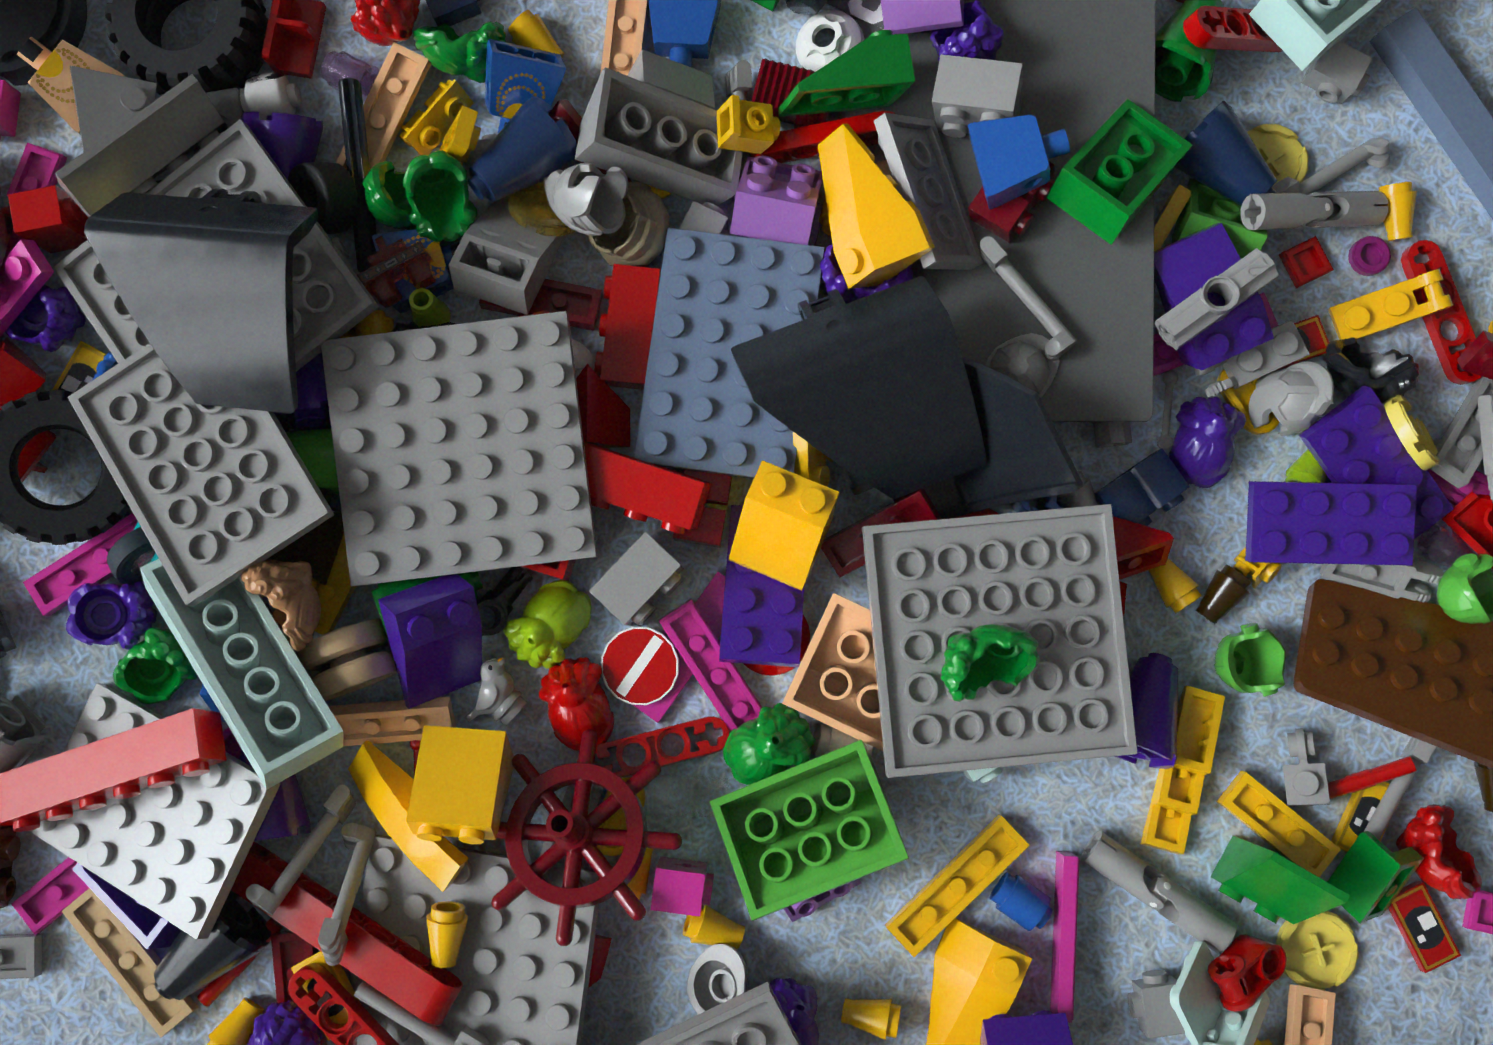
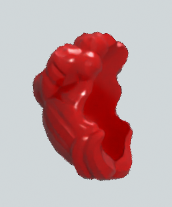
(385, 20)
(576, 701)
(1443, 864)

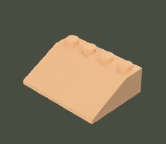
(839, 674)

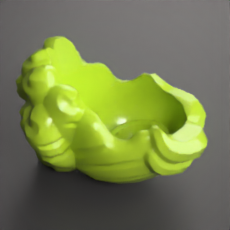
(549, 624)

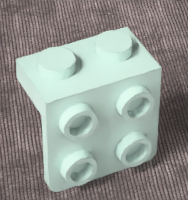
(1201, 1011)

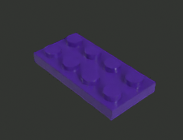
(1361, 446)
(1330, 523)
(759, 614)

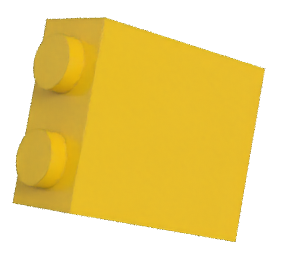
(783, 525)
(460, 784)

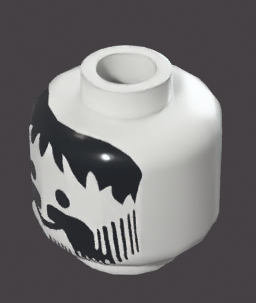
(270, 94)

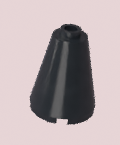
(197, 962)

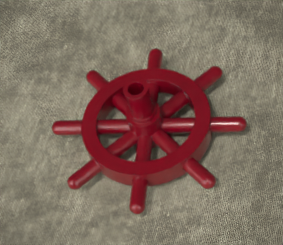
(578, 835)

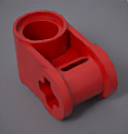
(1247, 966)

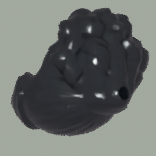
(1385, 373)

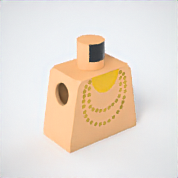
(53, 74)

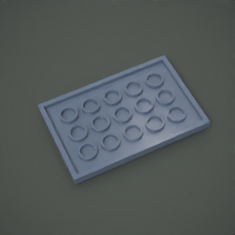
(708, 300)

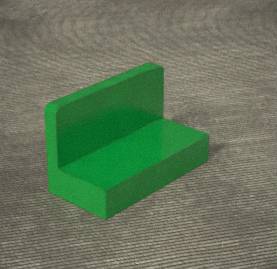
(1373, 876)

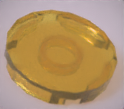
(532, 208)

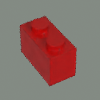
(48, 218)

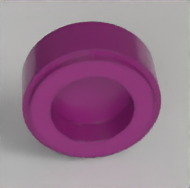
(1369, 255)

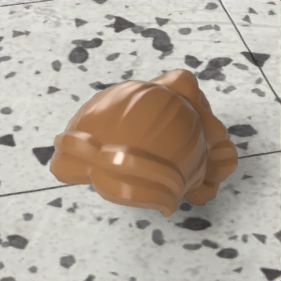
(291, 593)

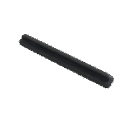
(357, 165)

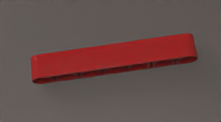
(371, 949)

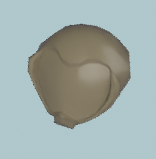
(642, 231)

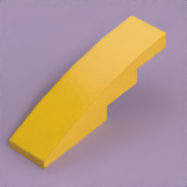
(1180, 787)
(388, 795)

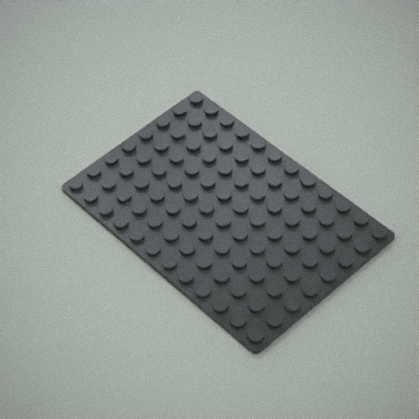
(1076, 72)

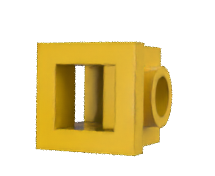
(746, 125)

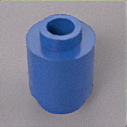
(1021, 901)

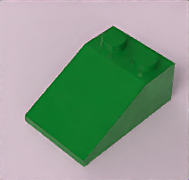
(861, 78)
(1118, 171)
(1273, 883)

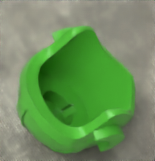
(1467, 589)
(1251, 660)

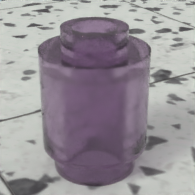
(344, 65)

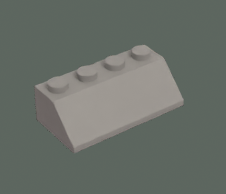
(657, 139)
(142, 147)

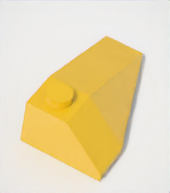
(869, 220)
(971, 982)

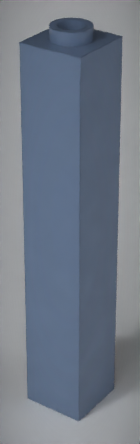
(1441, 98)

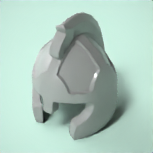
(587, 198)
(1294, 396)

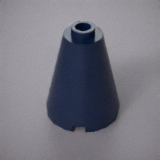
(523, 153)
(1226, 157)

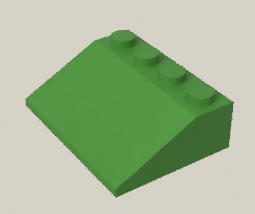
(808, 830)

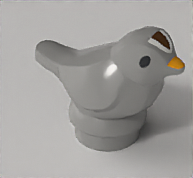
(497, 693)

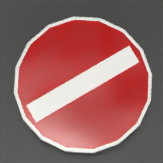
(640, 665)

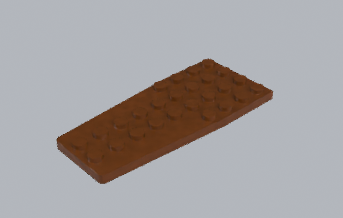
(1399, 666)

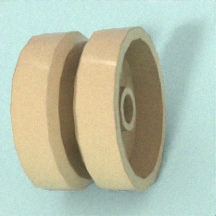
(347, 657)

